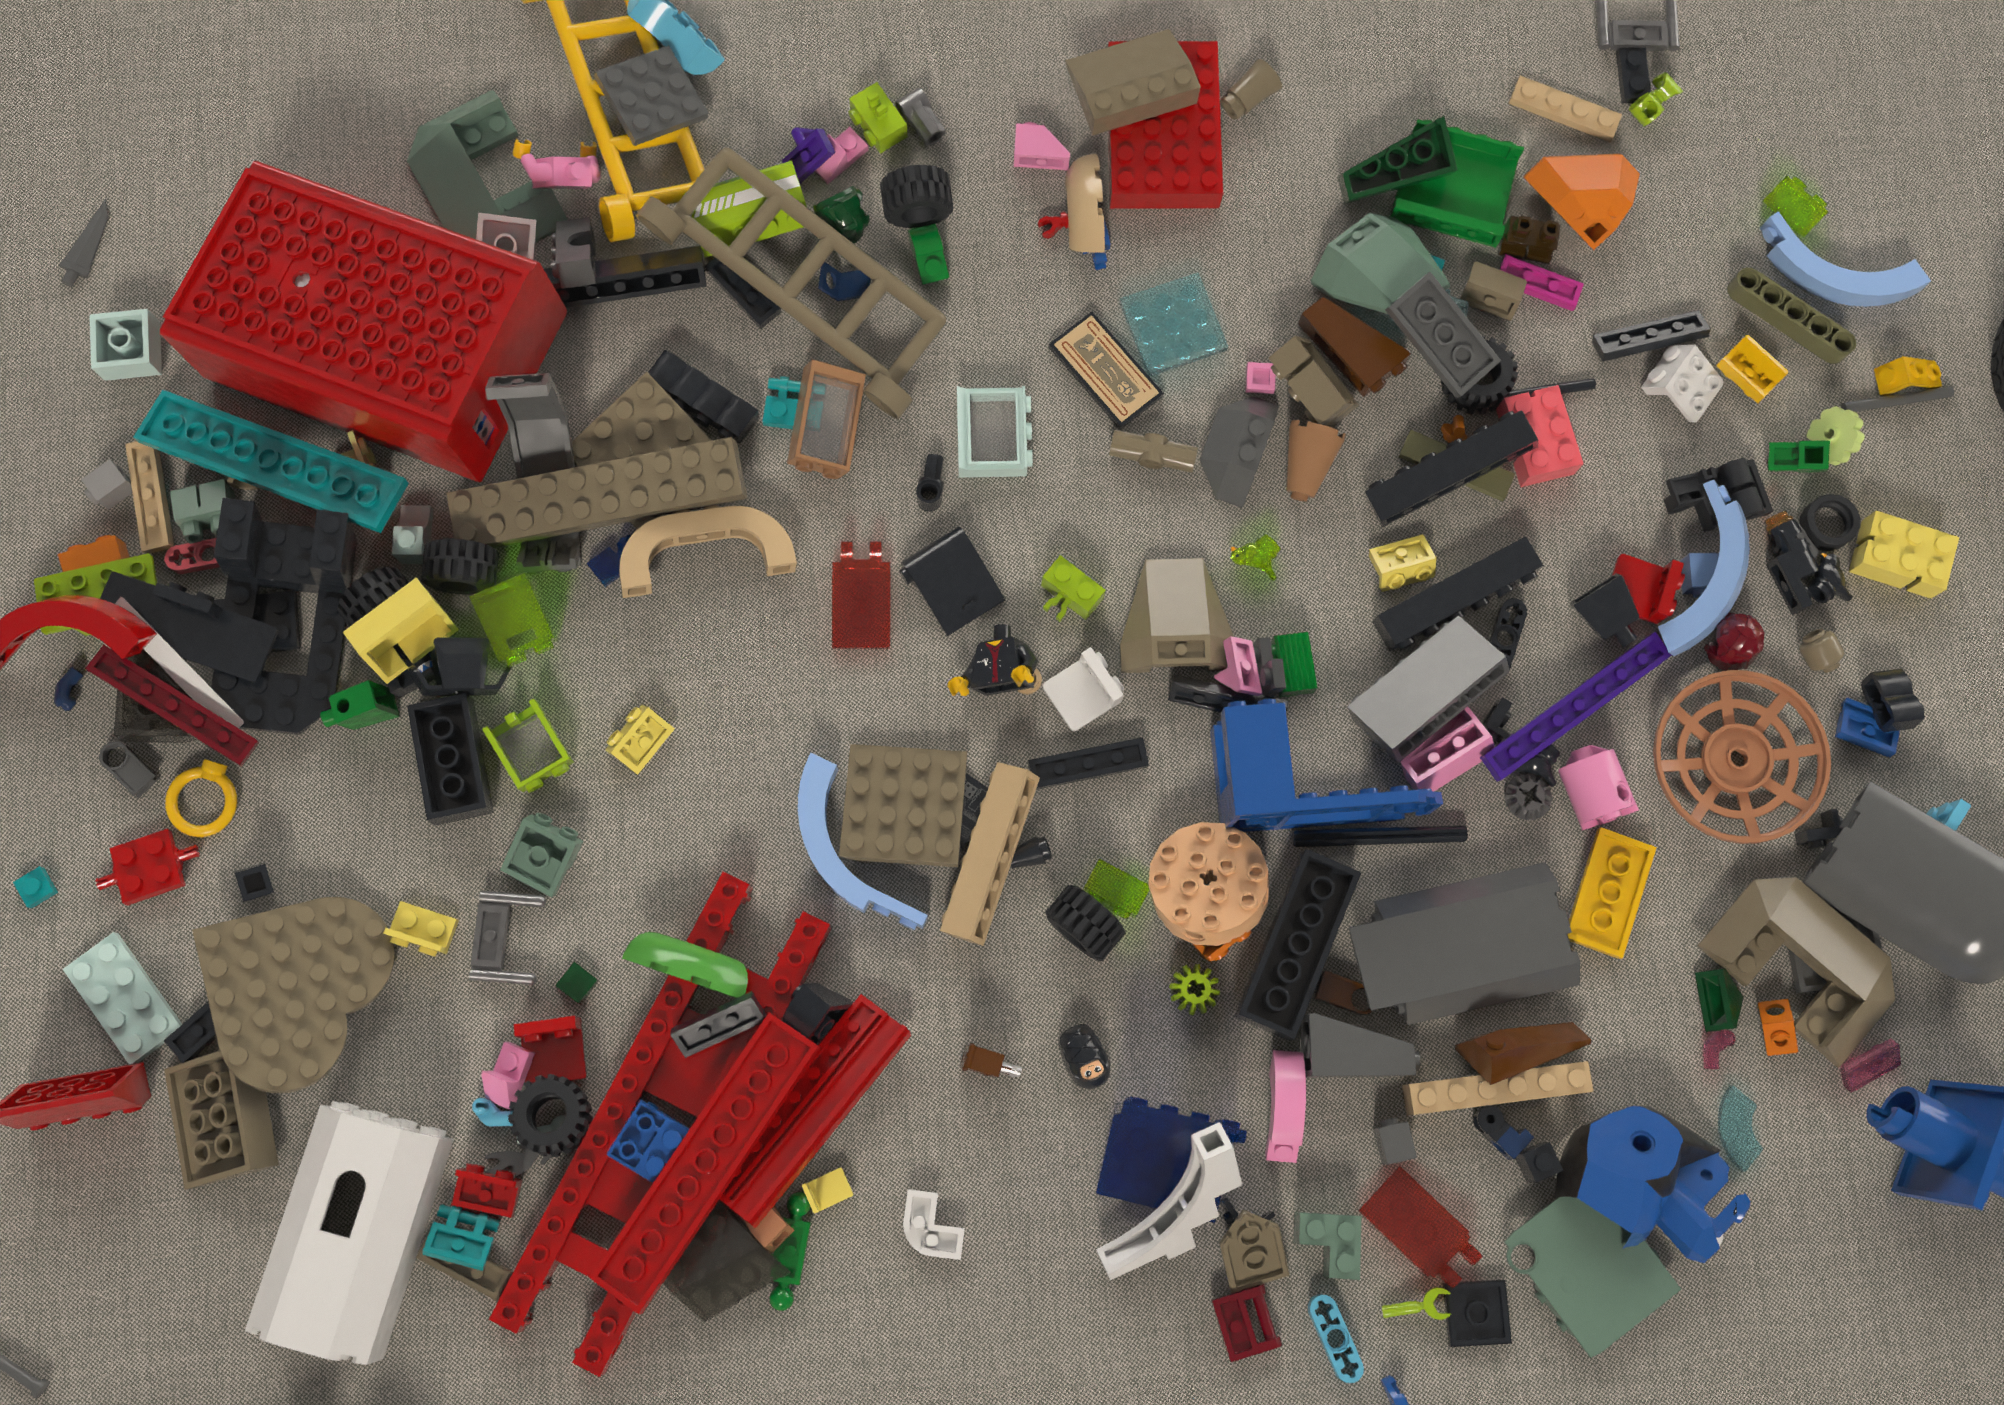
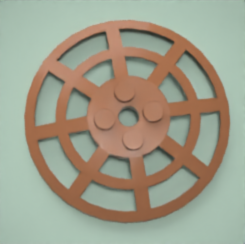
(1754, 748)

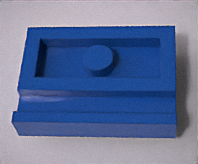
(1858, 726)

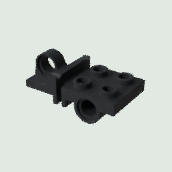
(1740, 480)

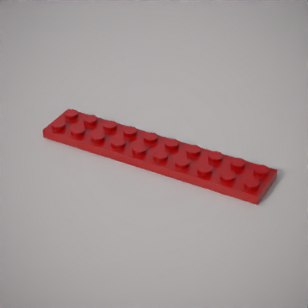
(704, 1163)

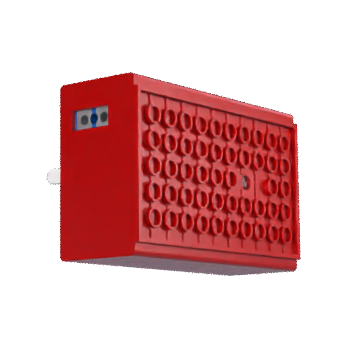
(362, 318)

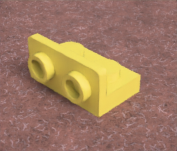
(1403, 562)
(639, 738)
(422, 927)

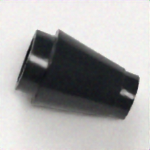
(1032, 852)

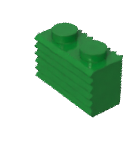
(1297, 663)

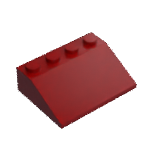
(76, 1097)

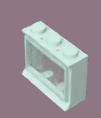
(993, 432)

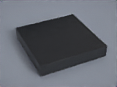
(1477, 1313)

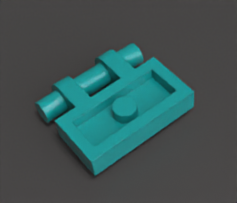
(781, 410)
(460, 1245)

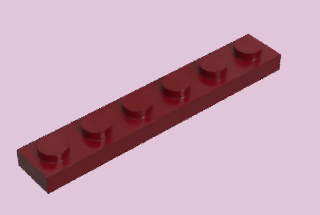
(172, 705)

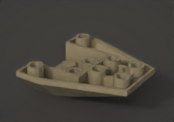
(1174, 619)

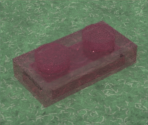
(1870, 1065)

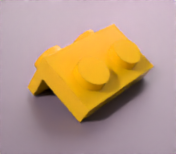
(1752, 368)

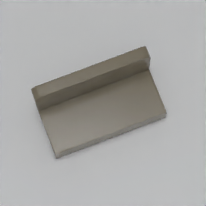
(1493, 291)

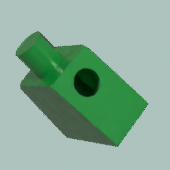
(360, 706)

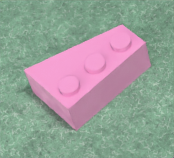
(1448, 752)

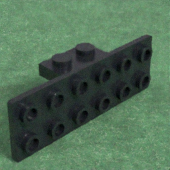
(198, 626)

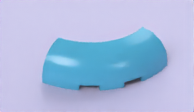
(679, 33)

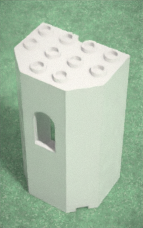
(337, 1291)

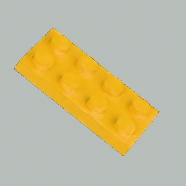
(1610, 892)

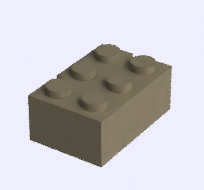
(1312, 382)

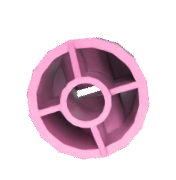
(1597, 786)

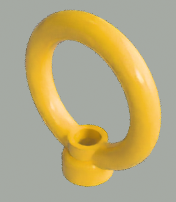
(211, 771)

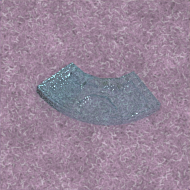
(1736, 1128)

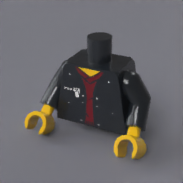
(998, 666)

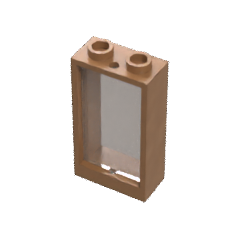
(826, 419)

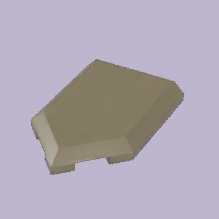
(1253, 1252)

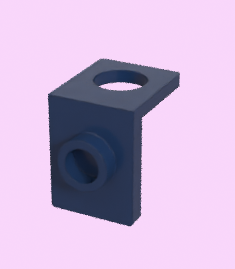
(845, 285)

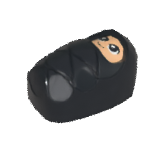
(1084, 1056)

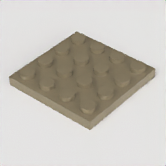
(637, 424)
(903, 805)

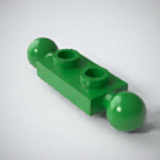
(792, 1251)

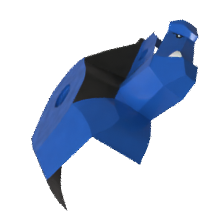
(1647, 1174)

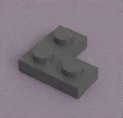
(1269, 669)

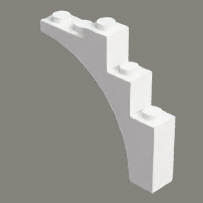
(1192, 1203)

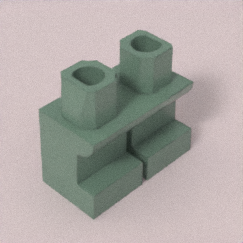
(199, 508)

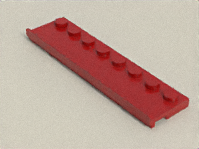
(824, 1095)

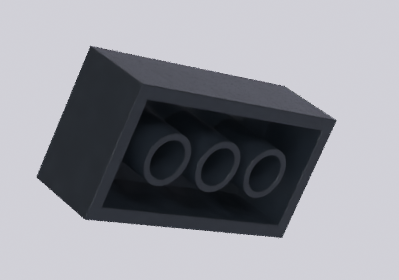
(450, 759)

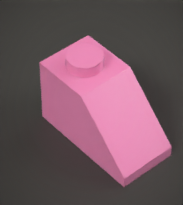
(1039, 148)

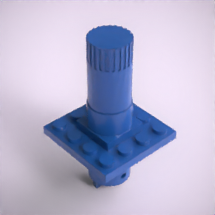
(1948, 1140)

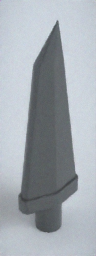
(82, 253)

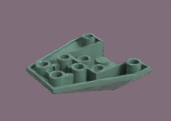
(1374, 263)

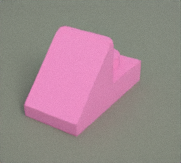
(847, 149)
(1242, 667)
(507, 1074)

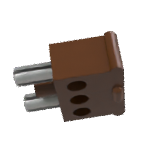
(987, 1062)

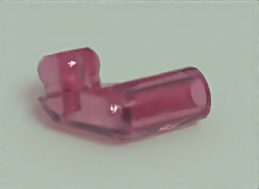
(1714, 1045)

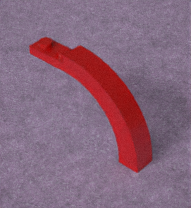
(100, 618)

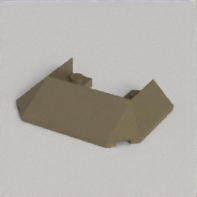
(1793, 915)

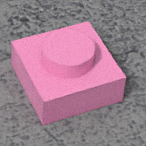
(1260, 378)

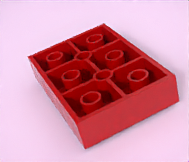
(1175, 155)

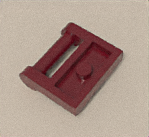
(1237, 1327)

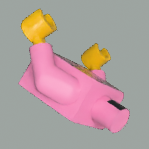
(560, 171)

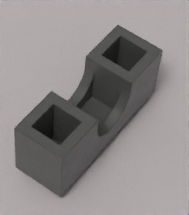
(574, 253)

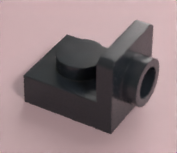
(1498, 718)

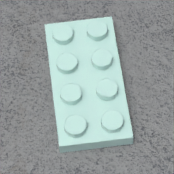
(123, 998)

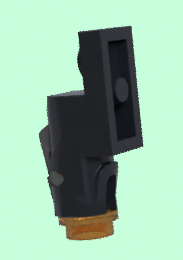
(1794, 562)

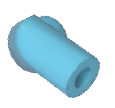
(490, 1113)

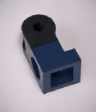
(1499, 1133)

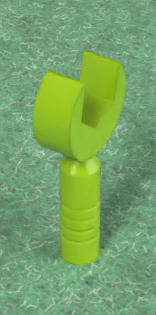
(1415, 1306)

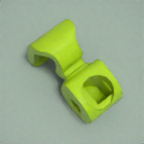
(1649, 105)

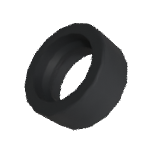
(1844, 508)

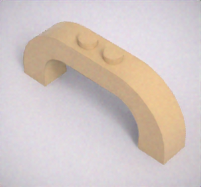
(703, 526)

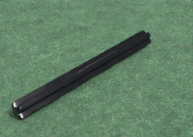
(1379, 836)

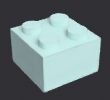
(125, 344)

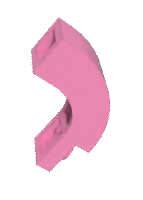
(1287, 1106)

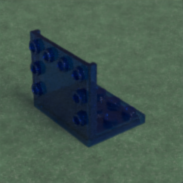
(1151, 1151)

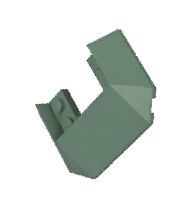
(451, 182)

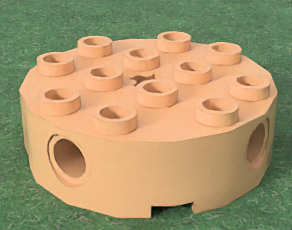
(1236, 887)

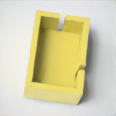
(1902, 553)
(405, 618)

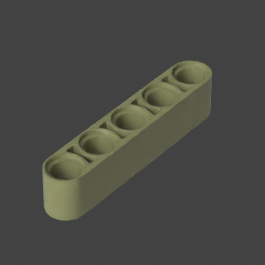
(1805, 315)

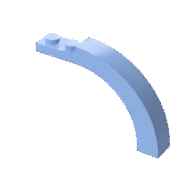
(812, 815)

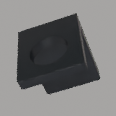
(1231, 1214)

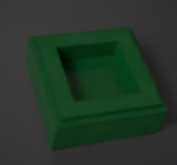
(576, 983)

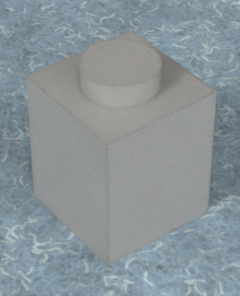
(107, 485)

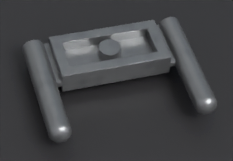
(1638, 33)
(491, 937)

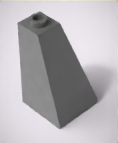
(1346, 1050)

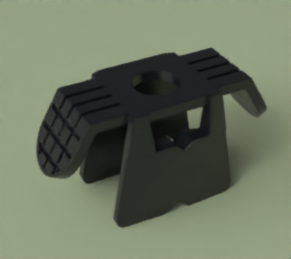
(458, 668)

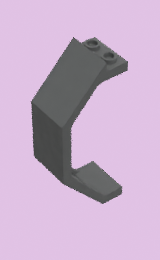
(539, 446)

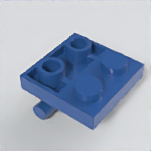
(647, 1140)

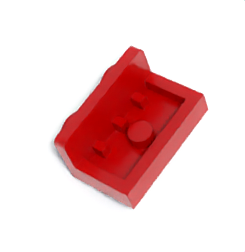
(486, 1191)

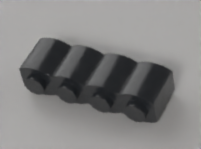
(704, 397)

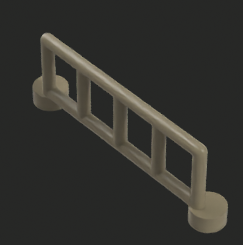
(884, 387)

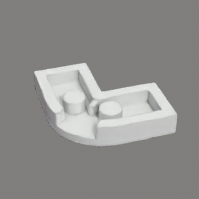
(924, 1234)

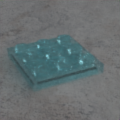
(1173, 324)

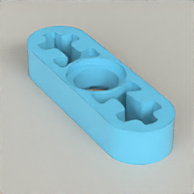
(1318, 1319)

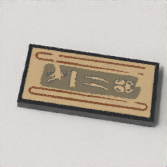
(1106, 370)

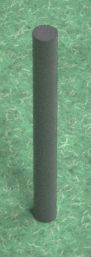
(1899, 399)

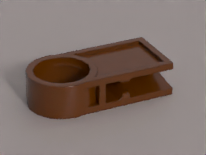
(1338, 992)

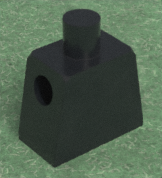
(1609, 610)

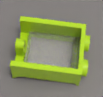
(529, 748)

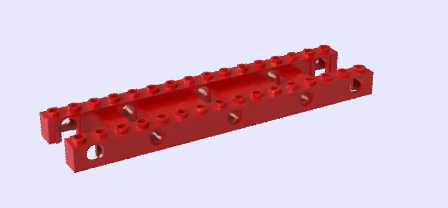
(661, 1069)

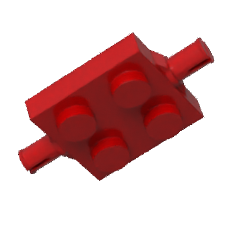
(147, 867)

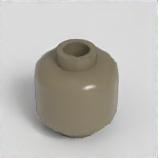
(1821, 650)

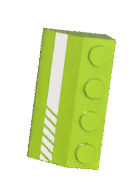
(735, 202)

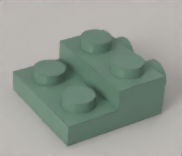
(541, 853)

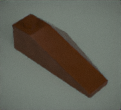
(1516, 1050)

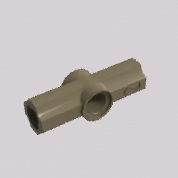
(1153, 451)

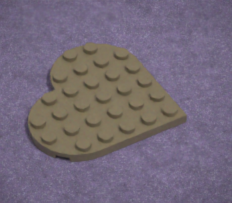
(287, 983)

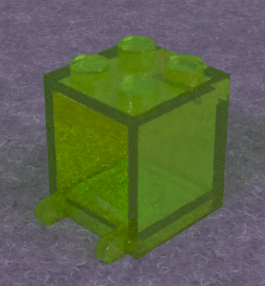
(511, 610)

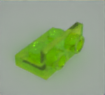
(1796, 205)
(1116, 889)

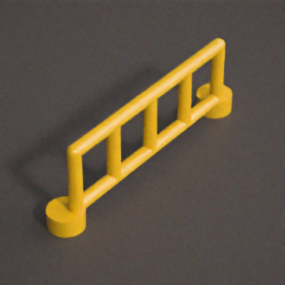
(618, 209)

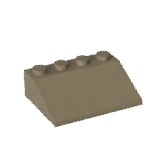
(1133, 81)
(218, 1122)

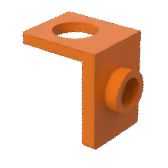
(1778, 1029)

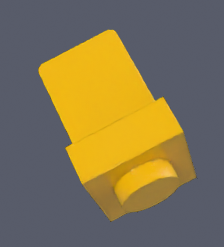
(1907, 372)

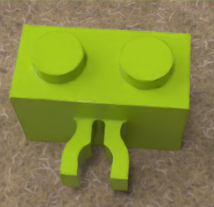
(878, 118)
(1071, 588)

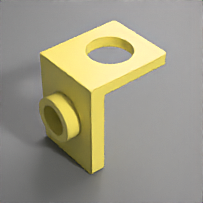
(827, 1190)

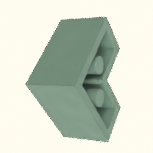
(1340, 1239)

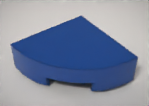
(1393, 1392)

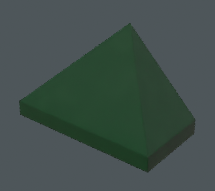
(1718, 999)

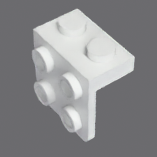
(1685, 379)
(1084, 690)

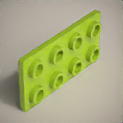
(91, 581)

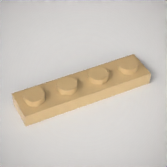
(1565, 108)
(149, 498)

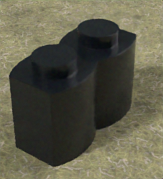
(1892, 700)

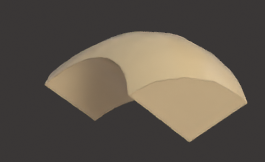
(1084, 216)

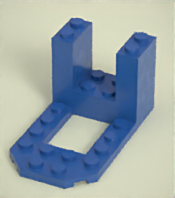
(1258, 783)

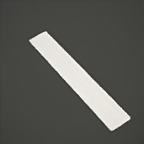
(184, 675)

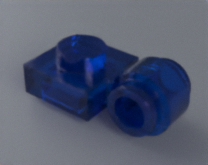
(607, 563)

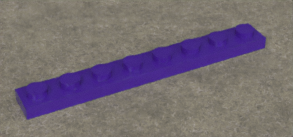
(1575, 707)

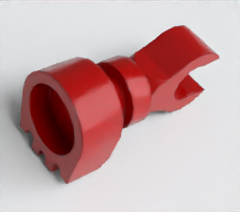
(1056, 222)

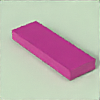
(1544, 283)

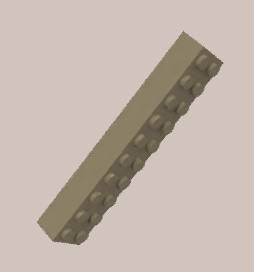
(599, 494)

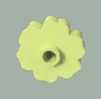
(1841, 429)

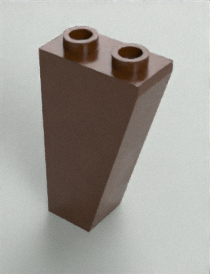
(1353, 346)

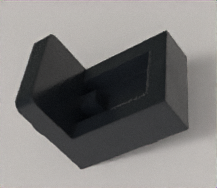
(1820, 836)

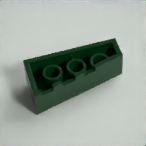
(1411, 161)

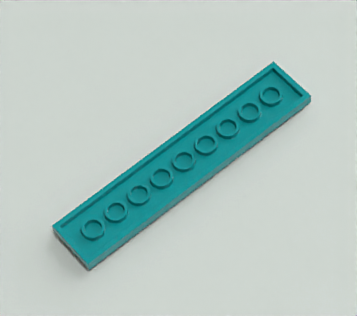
(271, 460)

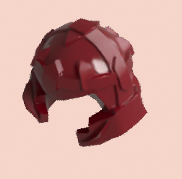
(1739, 642)

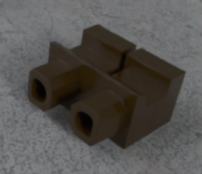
(1537, 235)

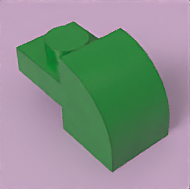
(928, 253)
(1799, 456)

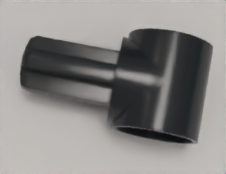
(932, 482)

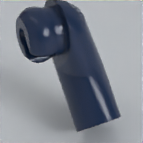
(63, 689)

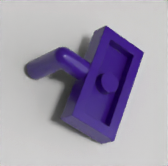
(811, 151)

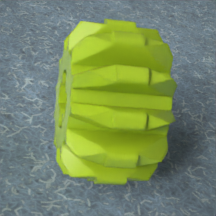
(1191, 999)

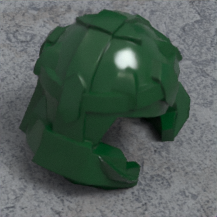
(844, 213)

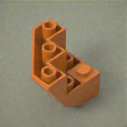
(1587, 191)

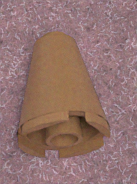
(1310, 457)

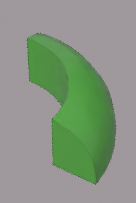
(688, 960)

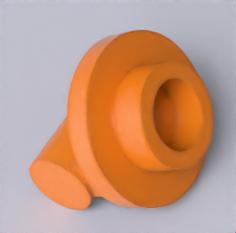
(1455, 430)

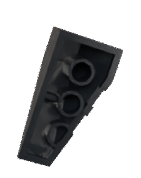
(815, 1010)

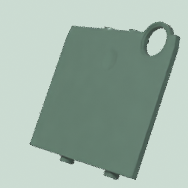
(1588, 1276)

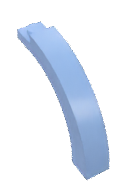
(1834, 282)
(1726, 582)

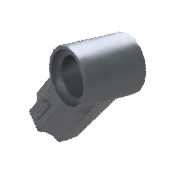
(917, 111)

